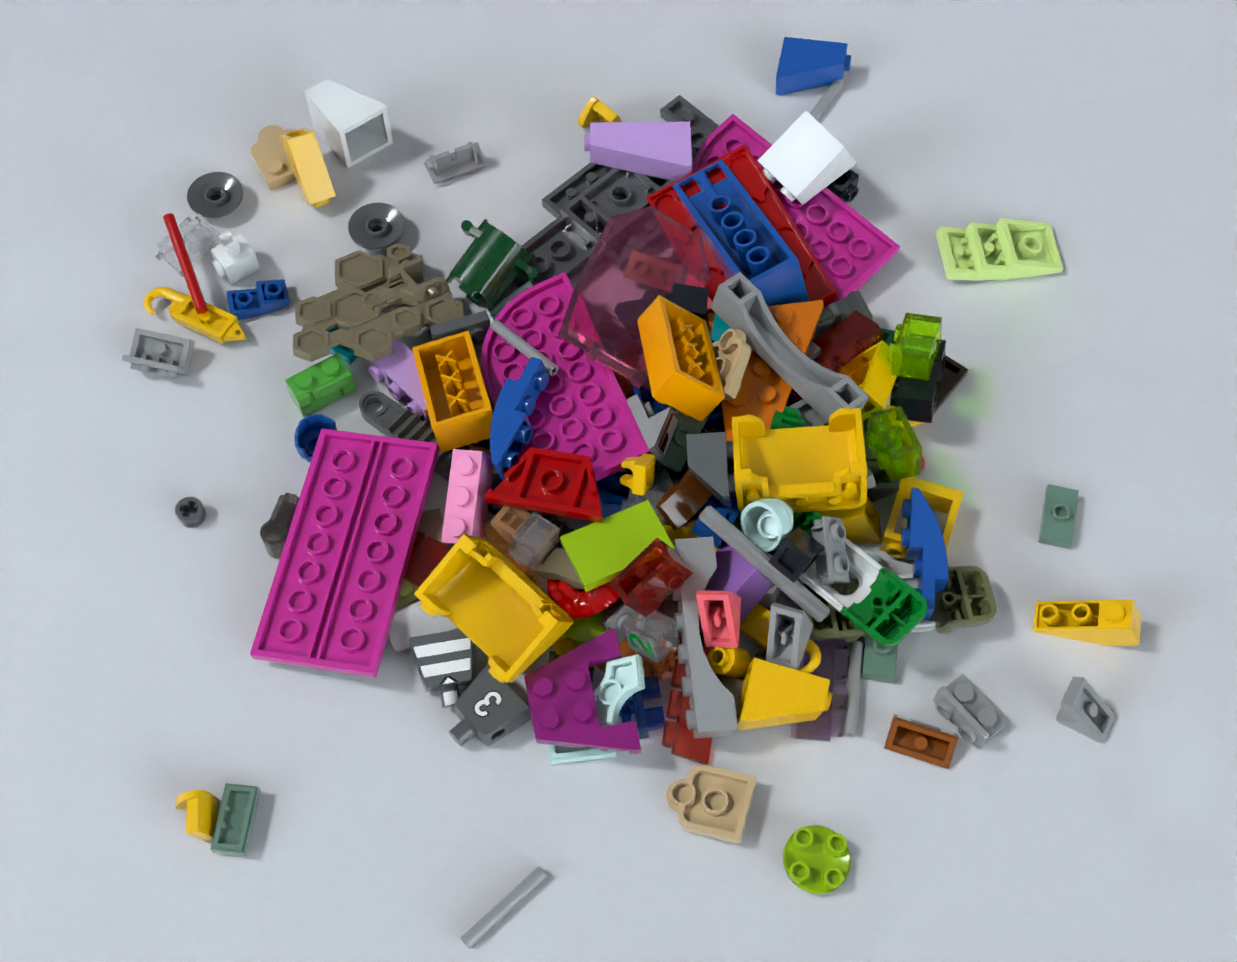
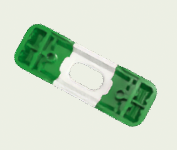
(882, 603)

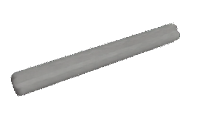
(760, 560)

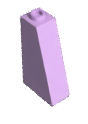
(642, 147)

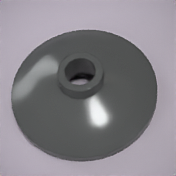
(215, 194)
(373, 218)

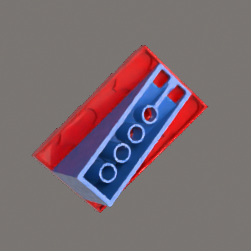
(745, 230)

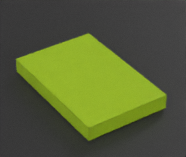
(606, 548)

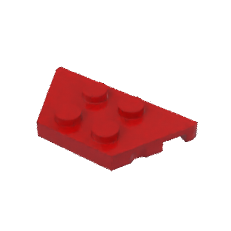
(551, 484)

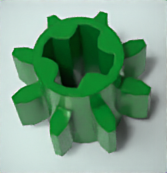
(787, 419)

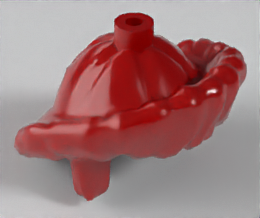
(578, 602)

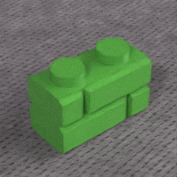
(320, 384)

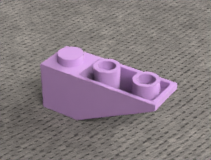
(401, 378)

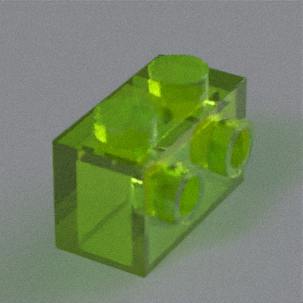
(915, 346)
(894, 443)

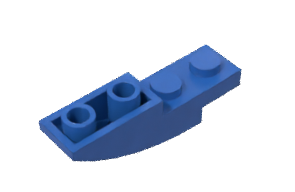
(510, 419)
(926, 546)

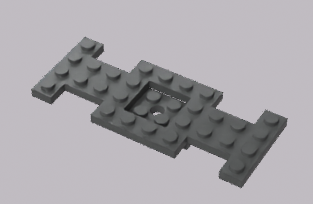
(588, 202)

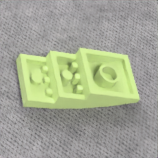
(999, 251)

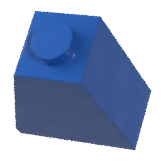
(810, 64)

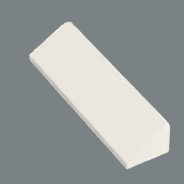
(414, 622)

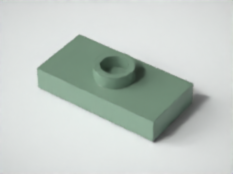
(677, 451)
(1058, 516)
(879, 661)
(235, 819)

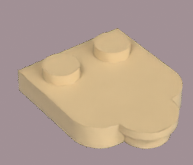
(271, 157)
(732, 359)
(713, 802)

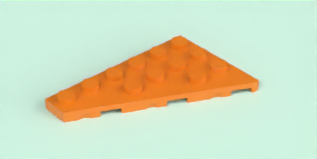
(761, 386)

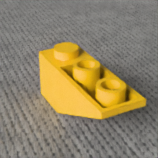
(1090, 621)

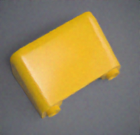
(801, 465)
(493, 606)

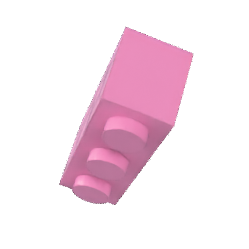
(465, 503)

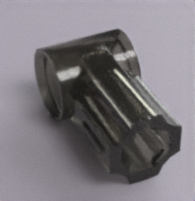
(279, 524)

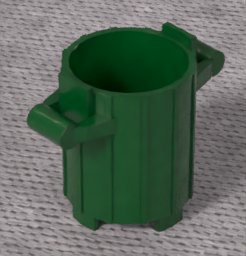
(490, 264)

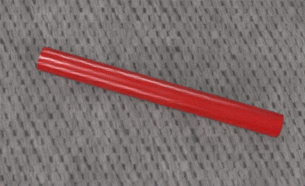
(185, 263)

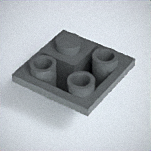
(709, 463)

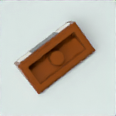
(921, 741)

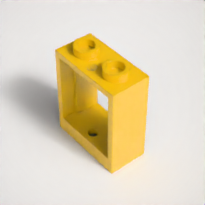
(872, 376)
(939, 498)

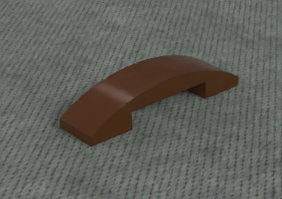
(684, 499)

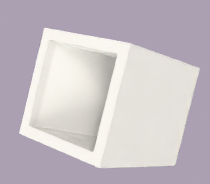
(348, 121)
(805, 159)

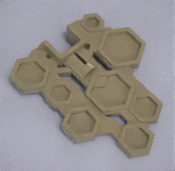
(361, 300)

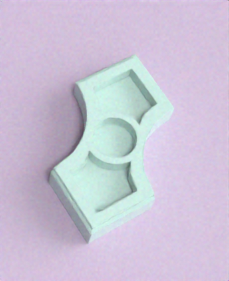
(621, 681)

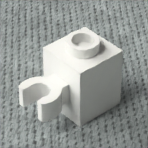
(234, 258)

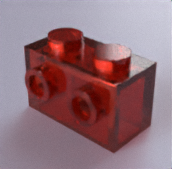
(651, 577)

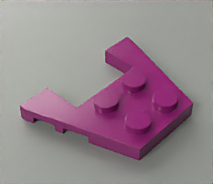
(565, 703)

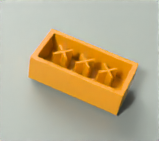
(680, 359)
(454, 391)

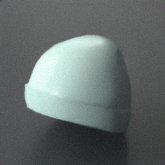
(767, 522)

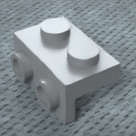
(160, 351)

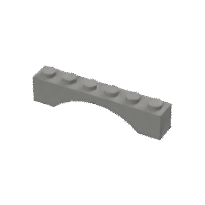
(745, 309)
(711, 703)

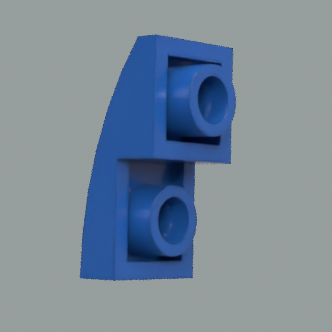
(262, 300)

